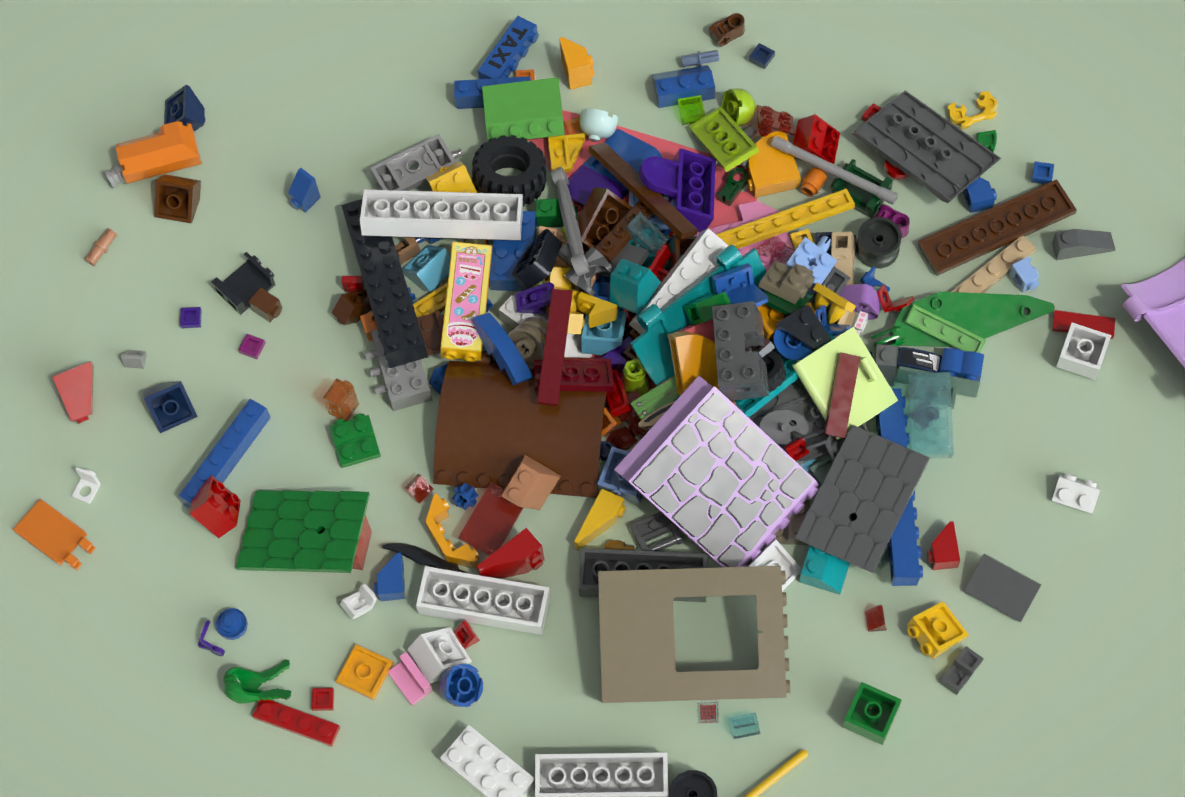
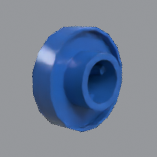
(231, 624)

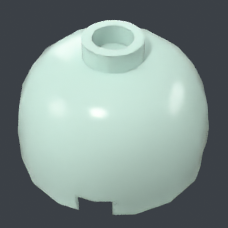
(597, 124)

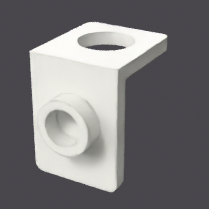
(89, 479)

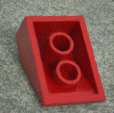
(514, 558)

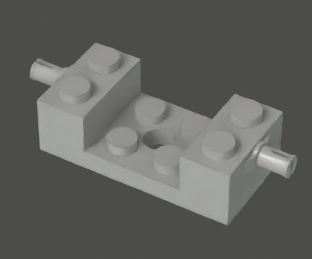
(429, 155)

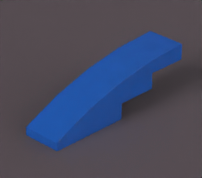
(502, 347)

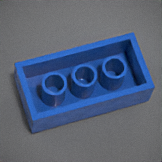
(507, 254)

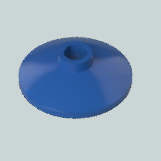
(781, 342)

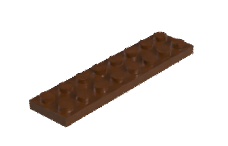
(996, 227)

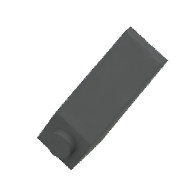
(1081, 243)

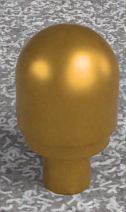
(618, 545)

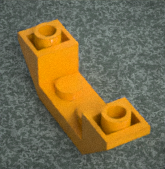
(463, 555)

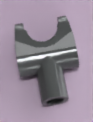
(596, 263)

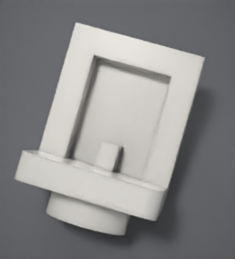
(359, 602)

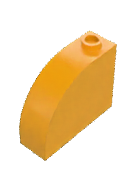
(771, 169)
(693, 357)

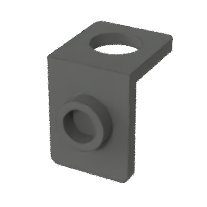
(832, 446)

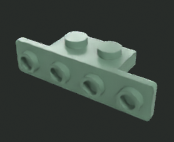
(958, 385)

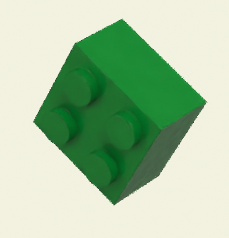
(872, 713)

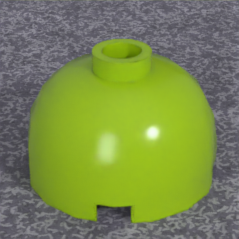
(739, 105)

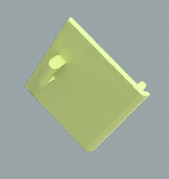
(871, 389)

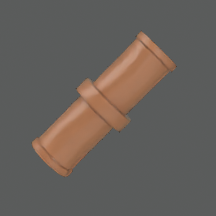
(100, 247)

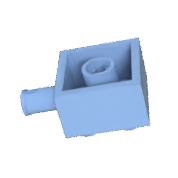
(814, 258)

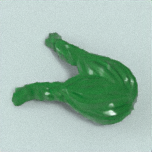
(243, 684)

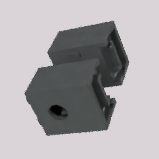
(739, 373)

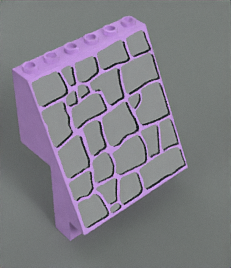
(717, 476)

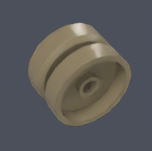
(530, 339)

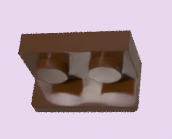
(431, 328)

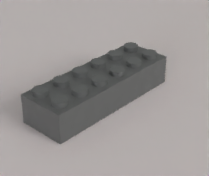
(619, 560)

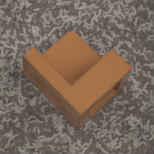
(407, 249)

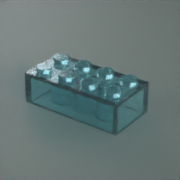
(930, 414)

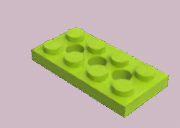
(734, 137)

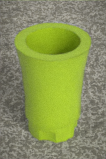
(635, 377)

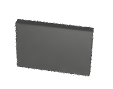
(1002, 587)

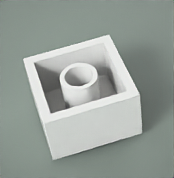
(1083, 351)

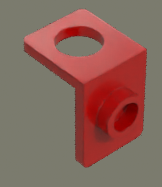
(888, 305)

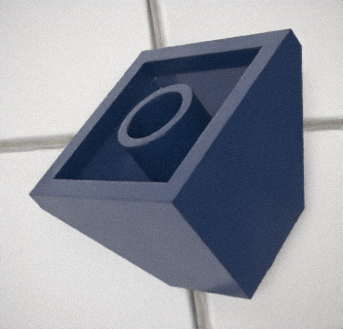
(185, 108)
(169, 405)

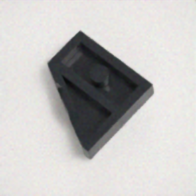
(804, 327)

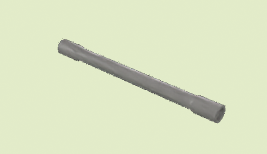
(881, 192)

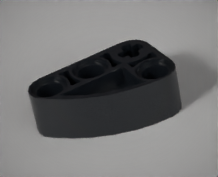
(537, 260)

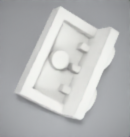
(1076, 493)

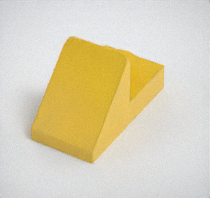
(599, 310)

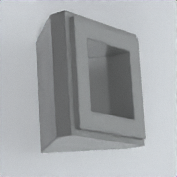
(134, 359)

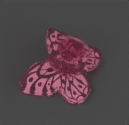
(776, 250)

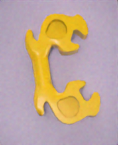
(958, 117)

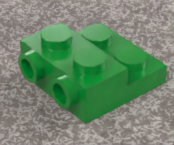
(355, 440)

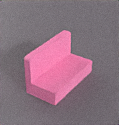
(410, 679)

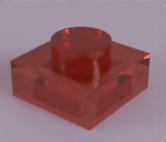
(419, 488)

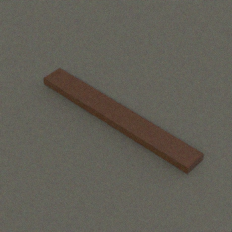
(652, 200)

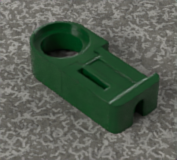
(732, 188)

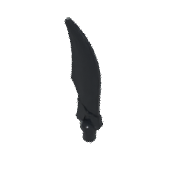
(422, 556)

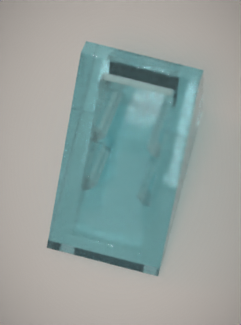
(646, 234)

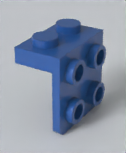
(739, 285)

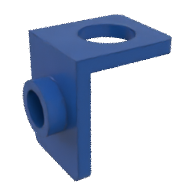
(868, 278)
(832, 329)

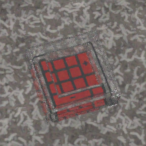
(708, 711)

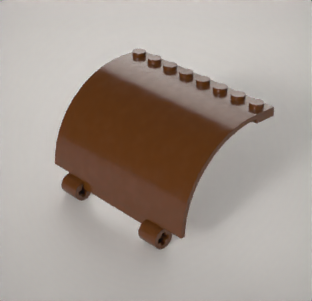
(492, 425)

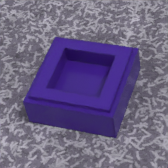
(190, 317)

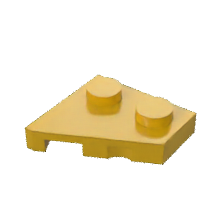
(565, 150)

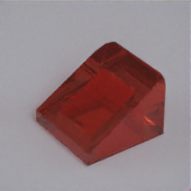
(622, 438)

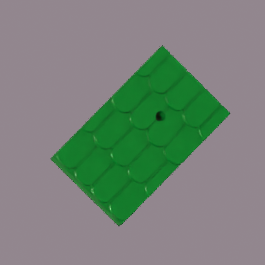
(306, 532)

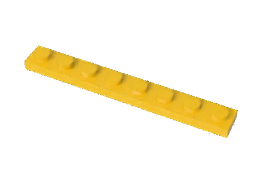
(788, 219)

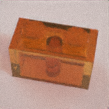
(341, 399)

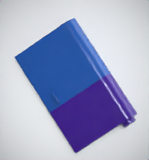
(594, 174)

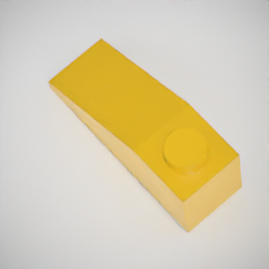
(601, 517)

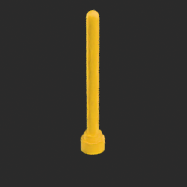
(780, 772)

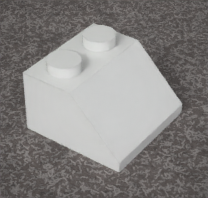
(437, 652)

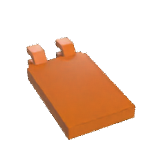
(53, 534)

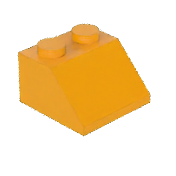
(576, 64)

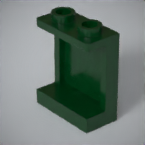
(864, 201)

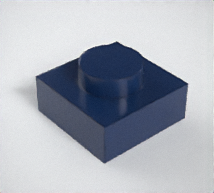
(762, 55)

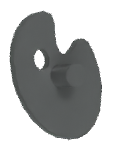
(777, 425)

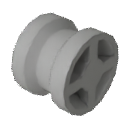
(115, 176)

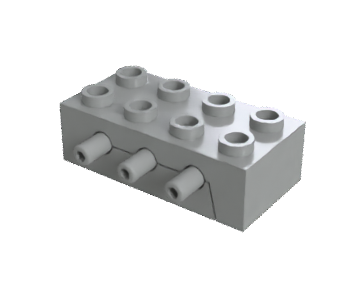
(404, 383)

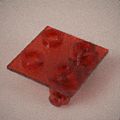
(771, 119)

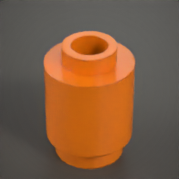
(813, 181)

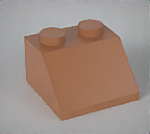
(530, 484)

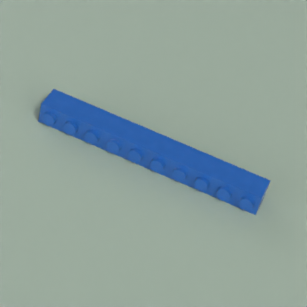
(902, 547)

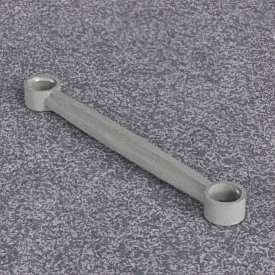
(570, 223)

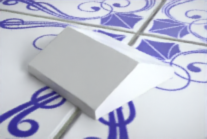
(776, 555)

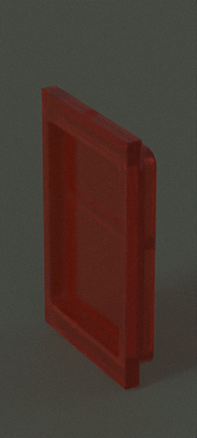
(490, 521)

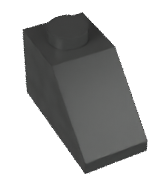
(886, 361)

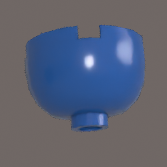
(461, 685)

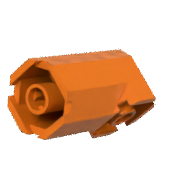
(159, 153)

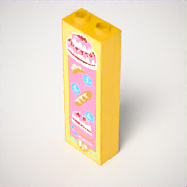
(465, 299)

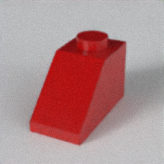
(944, 549)

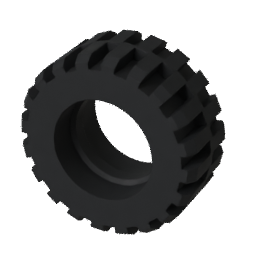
(510, 153)

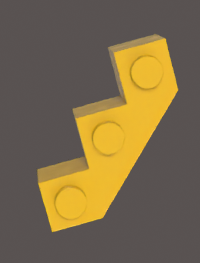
(557, 277)

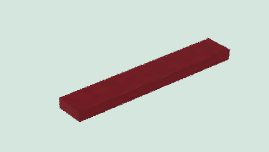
(554, 347)

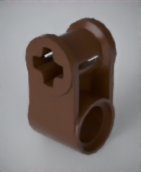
(725, 31)

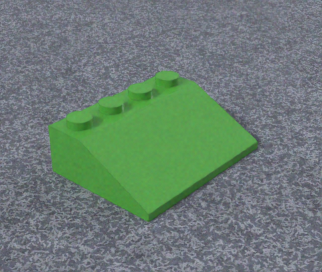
(524, 109)

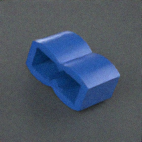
(962, 363)

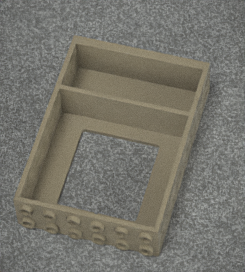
(640, 640)

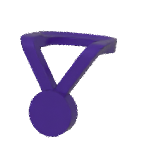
(205, 645)

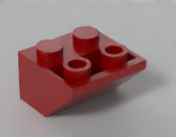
(817, 137)
(216, 507)

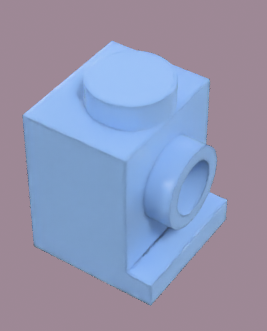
(1025, 275)

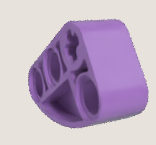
(863, 297)

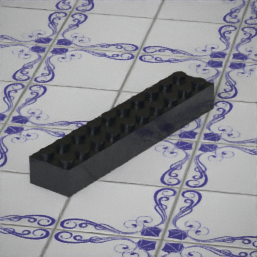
(386, 292)

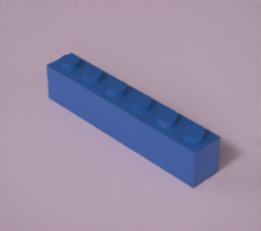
(228, 449)

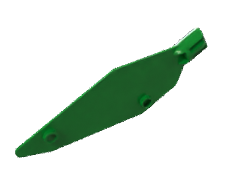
(976, 312)

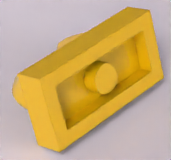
(839, 304)

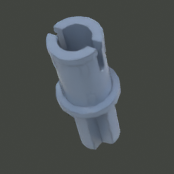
(700, 58)

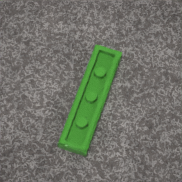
(944, 330)

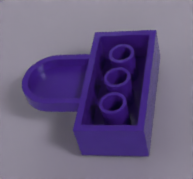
(687, 182)

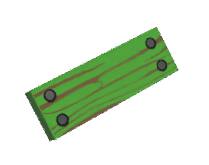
(656, 398)

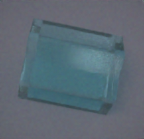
(744, 726)

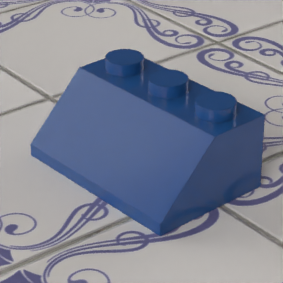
(682, 84)

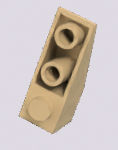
(844, 252)

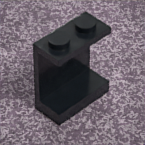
(244, 283)

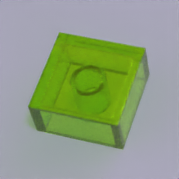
(691, 109)

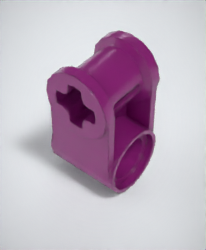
(897, 217)

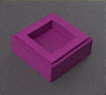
(251, 346)

